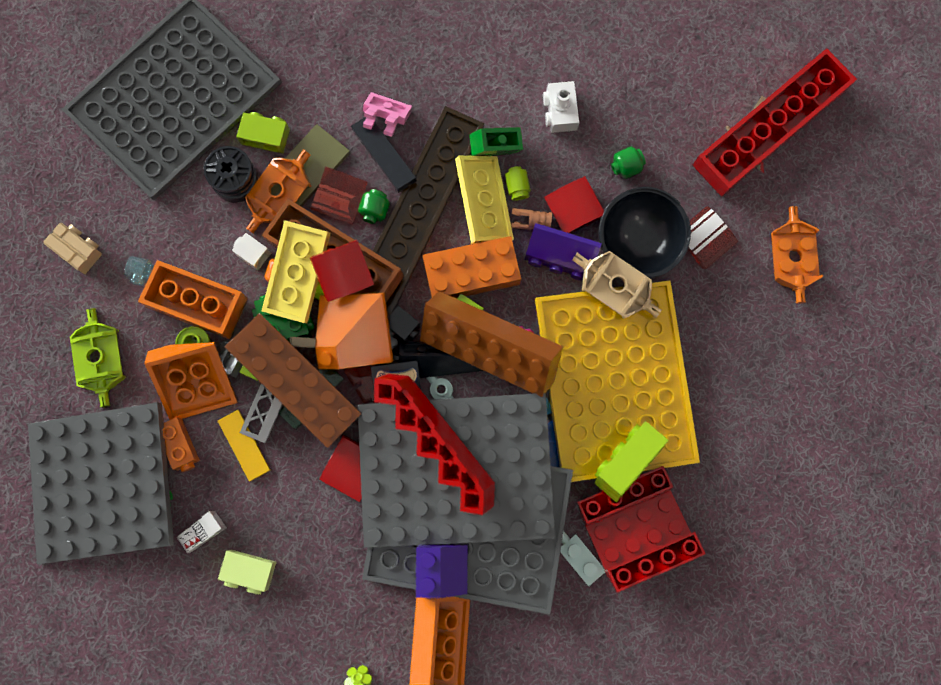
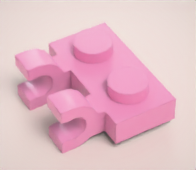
(386, 108)

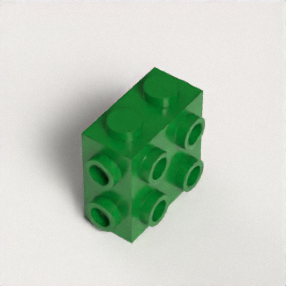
(286, 327)

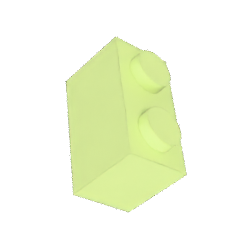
(246, 571)

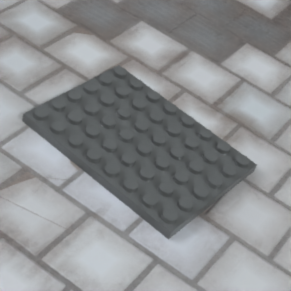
(171, 96)
(403, 493)
(499, 572)

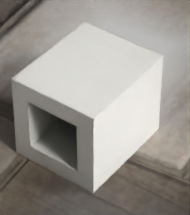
(251, 251)

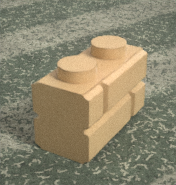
(73, 248)

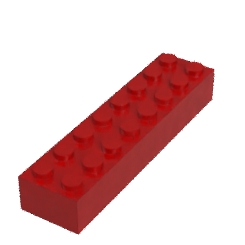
(774, 122)

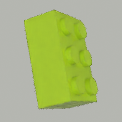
(629, 460)

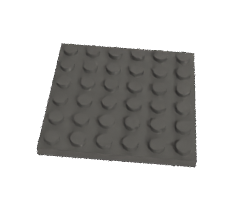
(100, 484)

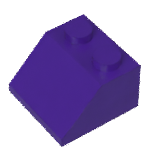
(441, 570)

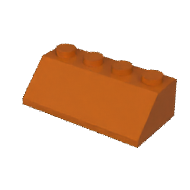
(440, 641)

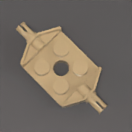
(598, 282)

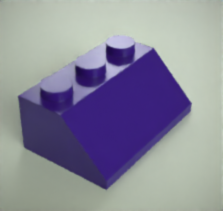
(557, 249)

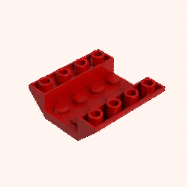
(640, 531)

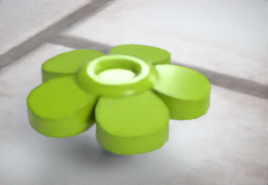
(358, 676)

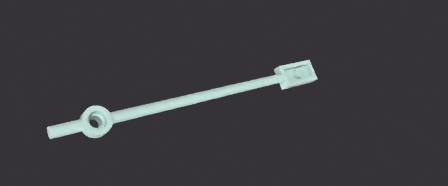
(573, 548)

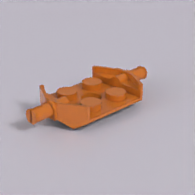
(282, 172)
(801, 238)

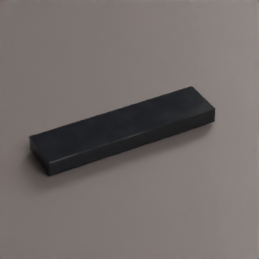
(384, 155)

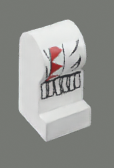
(201, 531)

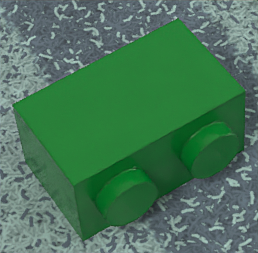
(496, 141)

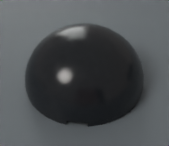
(646, 230)

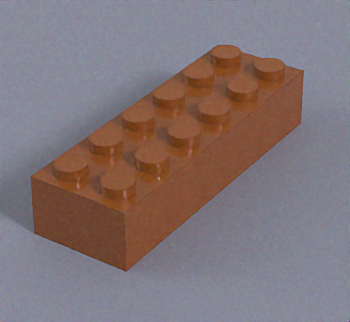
(384, 273)
(490, 343)
(293, 380)

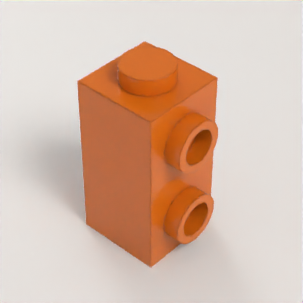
(179, 446)

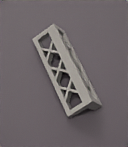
(270, 419)

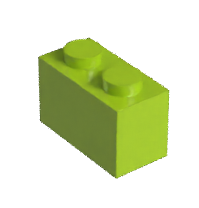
(263, 132)

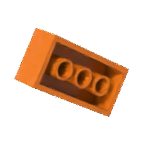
(473, 268)
(193, 299)

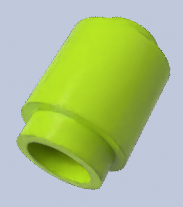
(517, 183)

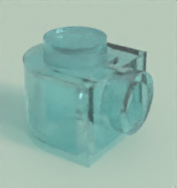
(138, 270)

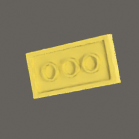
(483, 198)
(293, 276)

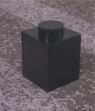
(403, 324)

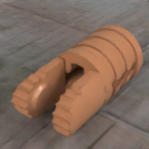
(534, 217)

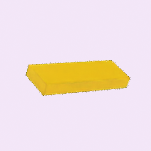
(244, 447)

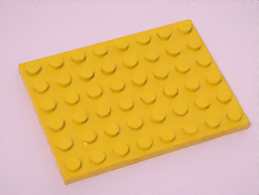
(616, 377)

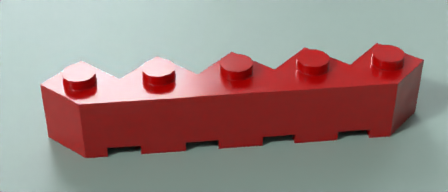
(437, 441)

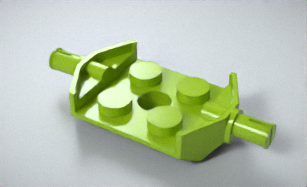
(107, 371)

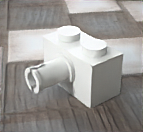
(561, 107)

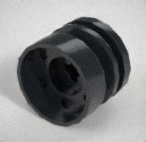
(233, 185)

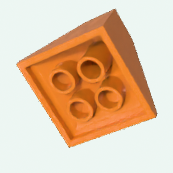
(353, 332)
(189, 379)

